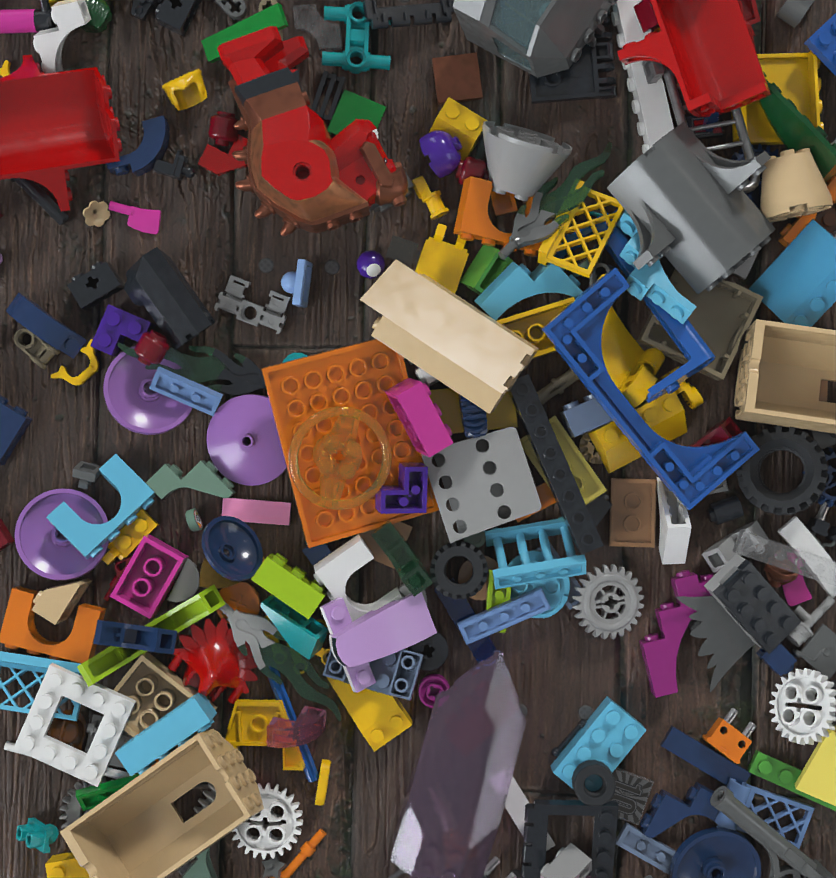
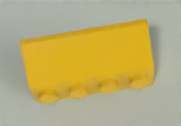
(662, 415)

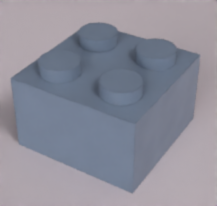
(583, 416)

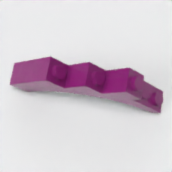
(662, 651)

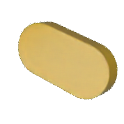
(323, 782)

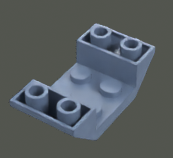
(393, 674)

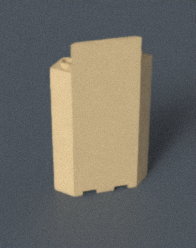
(447, 336)

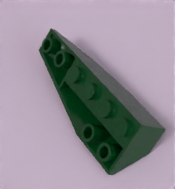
(798, 131)

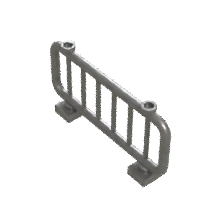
(654, 71)

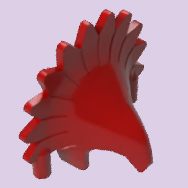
(214, 661)

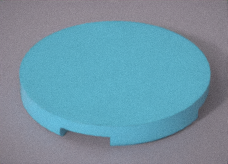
(554, 590)

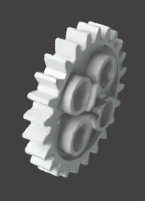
(802, 728)
(266, 841)

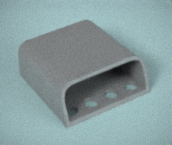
(484, 483)

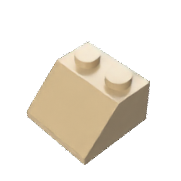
(59, 601)

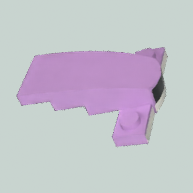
(375, 634)

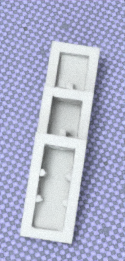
(800, 537)

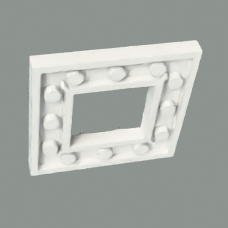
(37, 744)

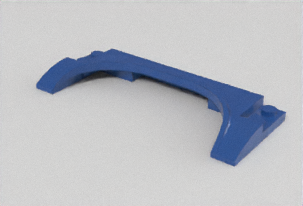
(683, 469)

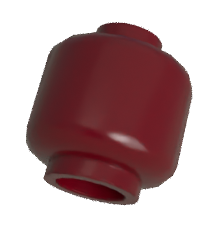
(222, 128)
(472, 167)
(152, 348)

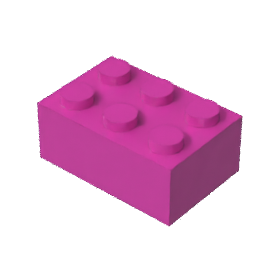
(420, 416)
(149, 576)

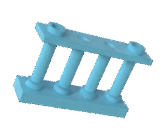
(534, 572)

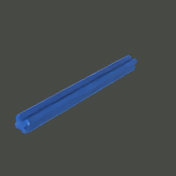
(281, 694)

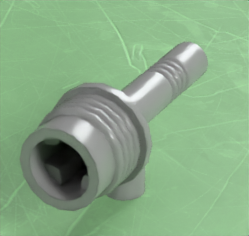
(803, 631)

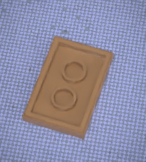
(632, 513)

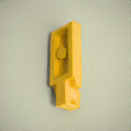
(130, 537)

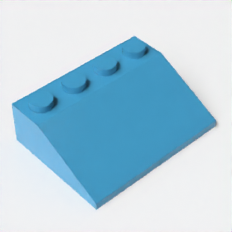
(802, 278)

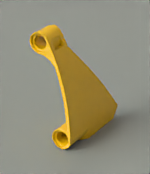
(626, 361)

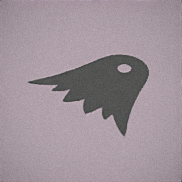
(723, 635)

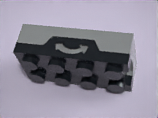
(752, 603)

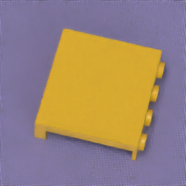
(798, 80)

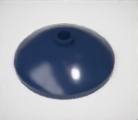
(232, 548)

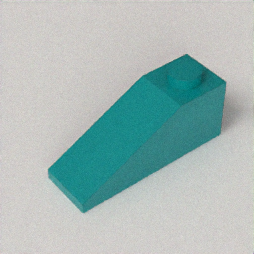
(299, 632)

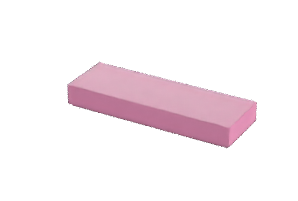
(257, 511)

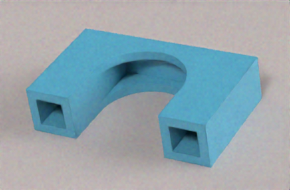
(90, 537)

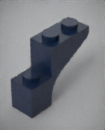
(669, 809)

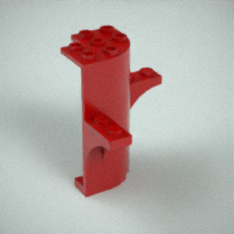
(708, 52)
(55, 125)

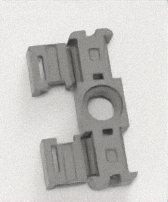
(270, 317)

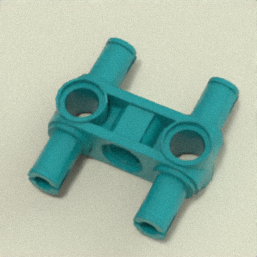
(356, 41)

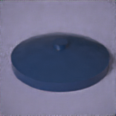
(716, 854)

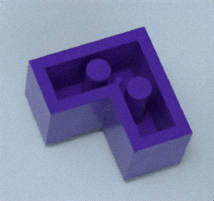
(115, 328)
(408, 495)

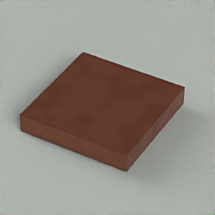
(457, 78)

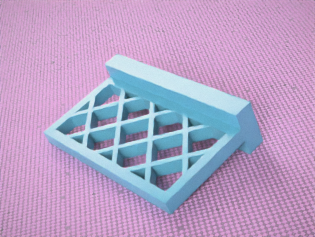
(34, 664)

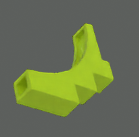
(175, 619)

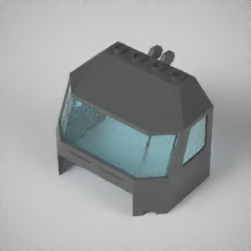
(533, 33)

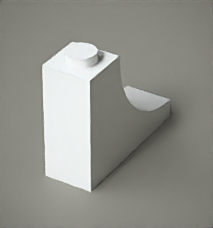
(674, 526)

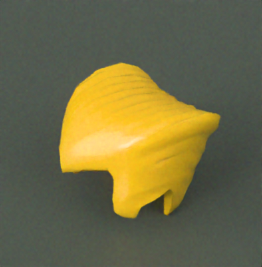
(186, 90)

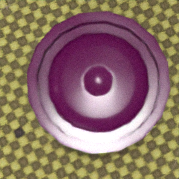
(430, 687)

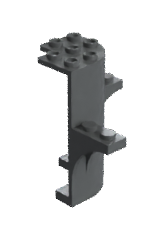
(693, 208)

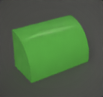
(484, 269)

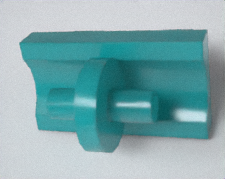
(37, 834)

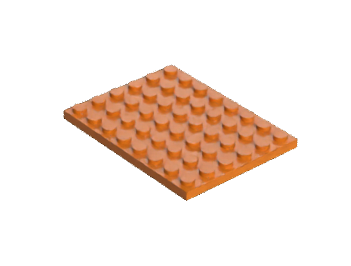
(343, 378)

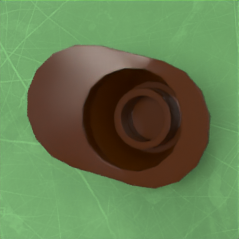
(69, 731)

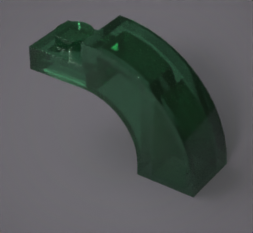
(402, 557)

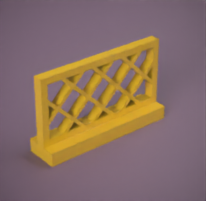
(552, 244)

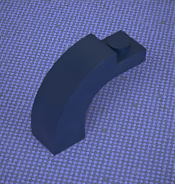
(45, 326)

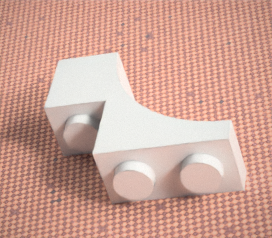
(50, 42)

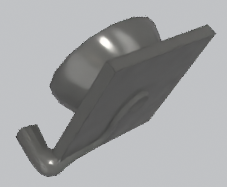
(820, 651)

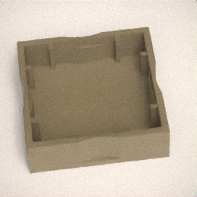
(719, 319)

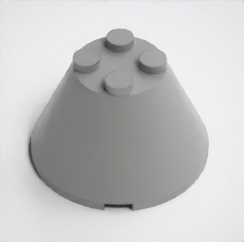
(520, 158)

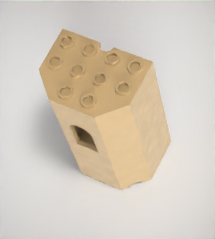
(783, 376)
(141, 830)

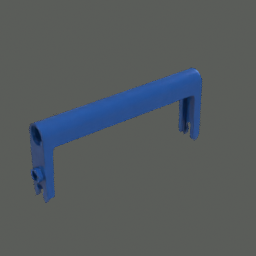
(683, 335)

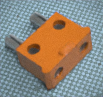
(727, 740)

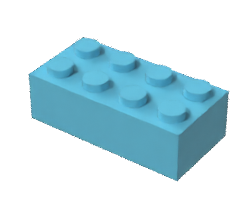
(166, 733)
(604, 738)

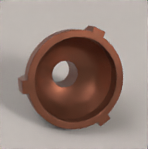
(778, 576)

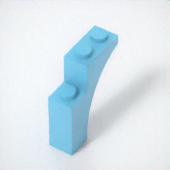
(519, 283)

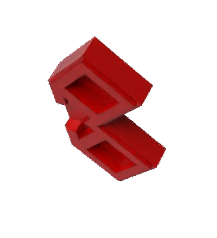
(221, 162)

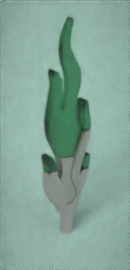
(268, 653)

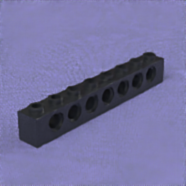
(554, 466)

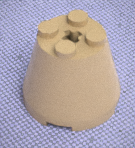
(793, 186)

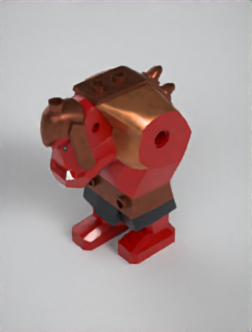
(288, 151)

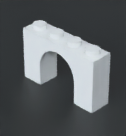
(339, 566)

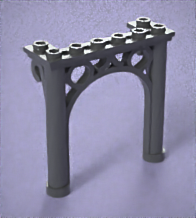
(775, 844)

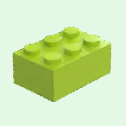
(289, 584)

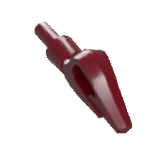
(113, 583)

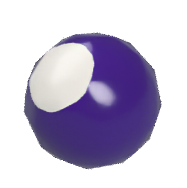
(370, 264)

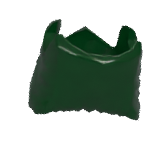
(99, 14)

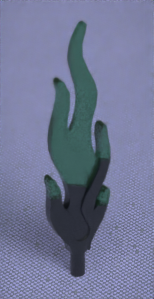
(215, 367)

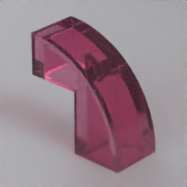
(289, 733)

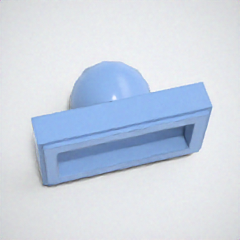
(298, 283)

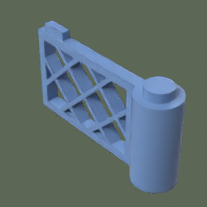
(746, 793)

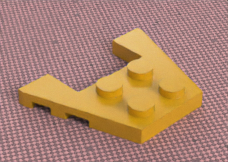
(249, 728)

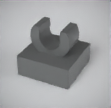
(86, 473)

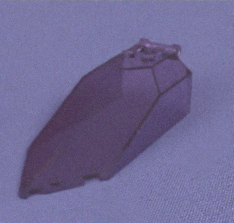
(461, 776)

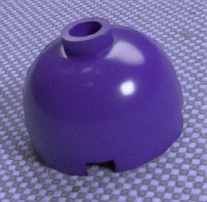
(442, 152)

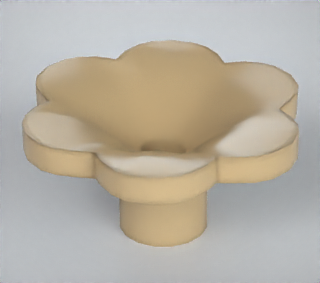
(96, 213)

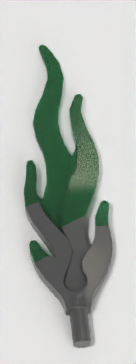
(544, 207)

